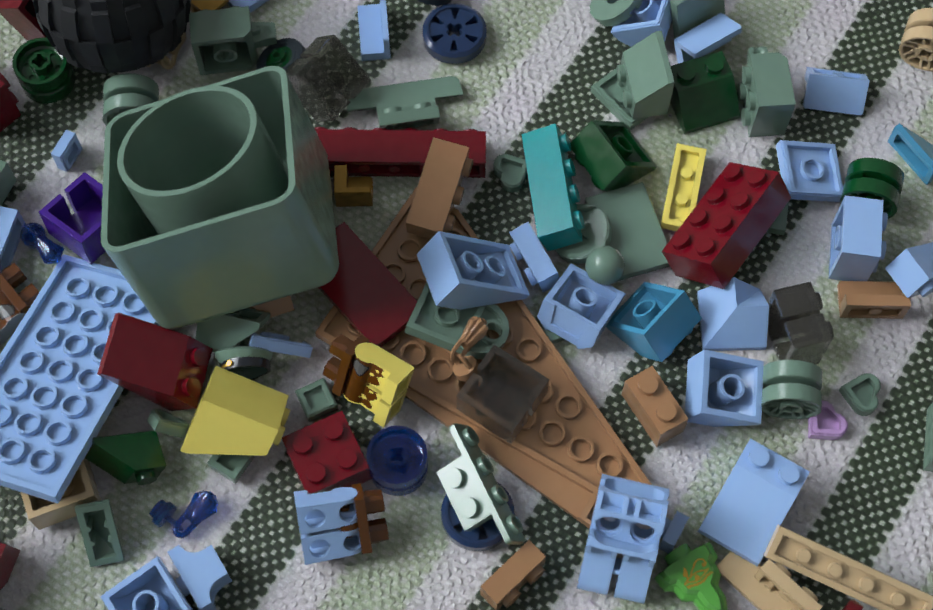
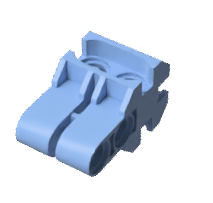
(628, 522)

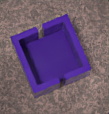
(82, 229)

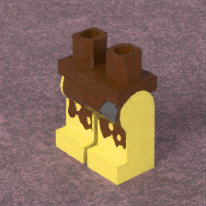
(368, 376)

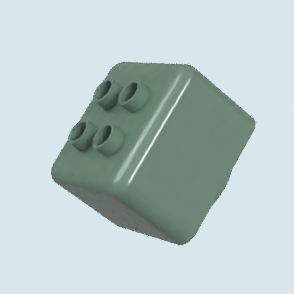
(218, 199)

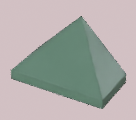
(99, 532)

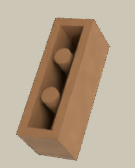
(439, 189)

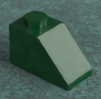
(129, 456)

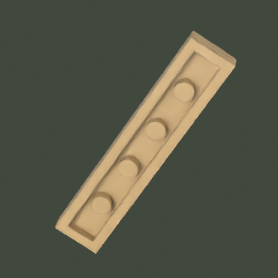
(844, 573)

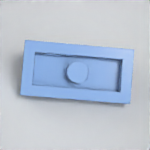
(374, 31)
(706, 37)
(835, 91)

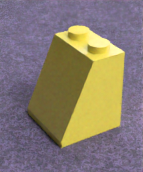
(236, 417)

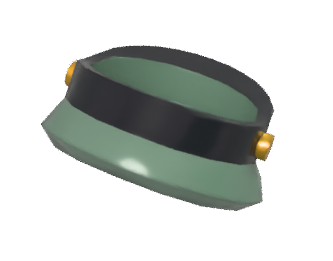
(245, 360)

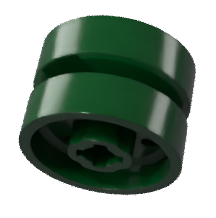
(42, 71)
(875, 180)

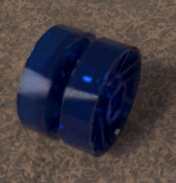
(395, 445)

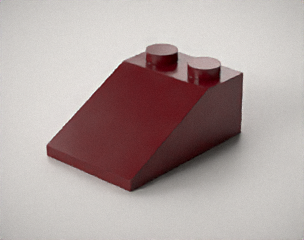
(155, 362)

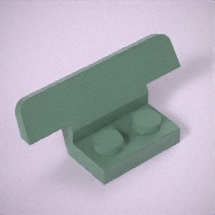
(407, 103)

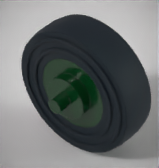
(281, 54)

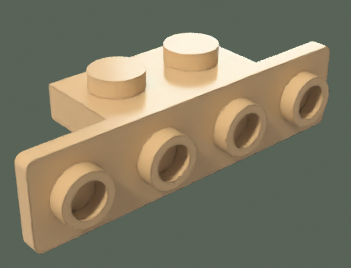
(766, 585)

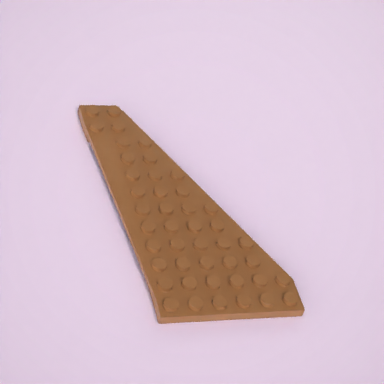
(567, 436)

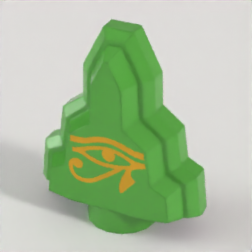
(693, 577)

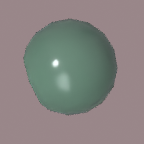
(605, 265)

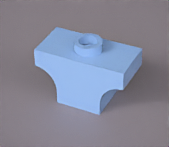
(200, 575)

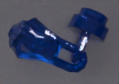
(35, 236)
(201, 507)

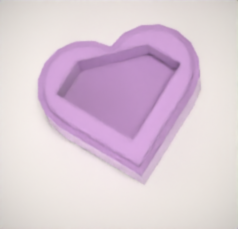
(827, 424)

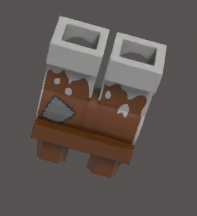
(13, 305)

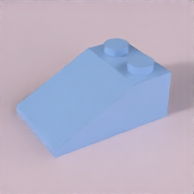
(470, 272)
(753, 501)

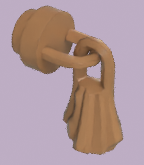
(473, 333)

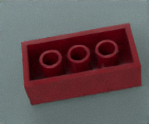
(726, 224)

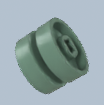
(126, 93)
(792, 389)

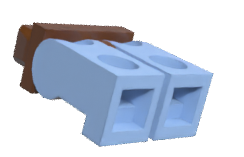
(337, 522)

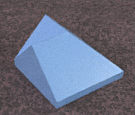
(733, 317)

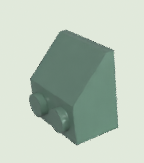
(646, 77)

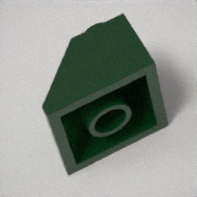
(704, 92)
(611, 155)

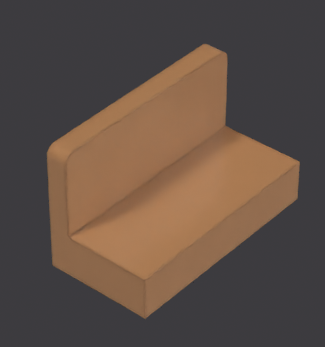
(871, 300)

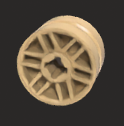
(917, 40)

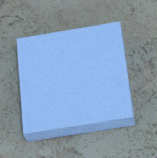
(810, 170)

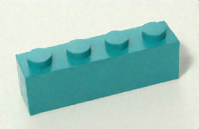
(552, 187)

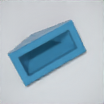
(914, 151)

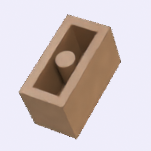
(654, 406)

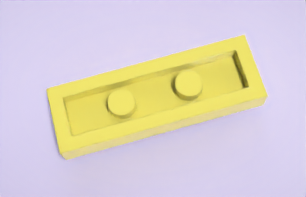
(683, 185)

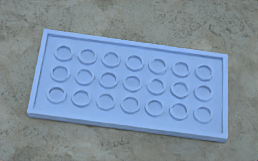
(50, 377)

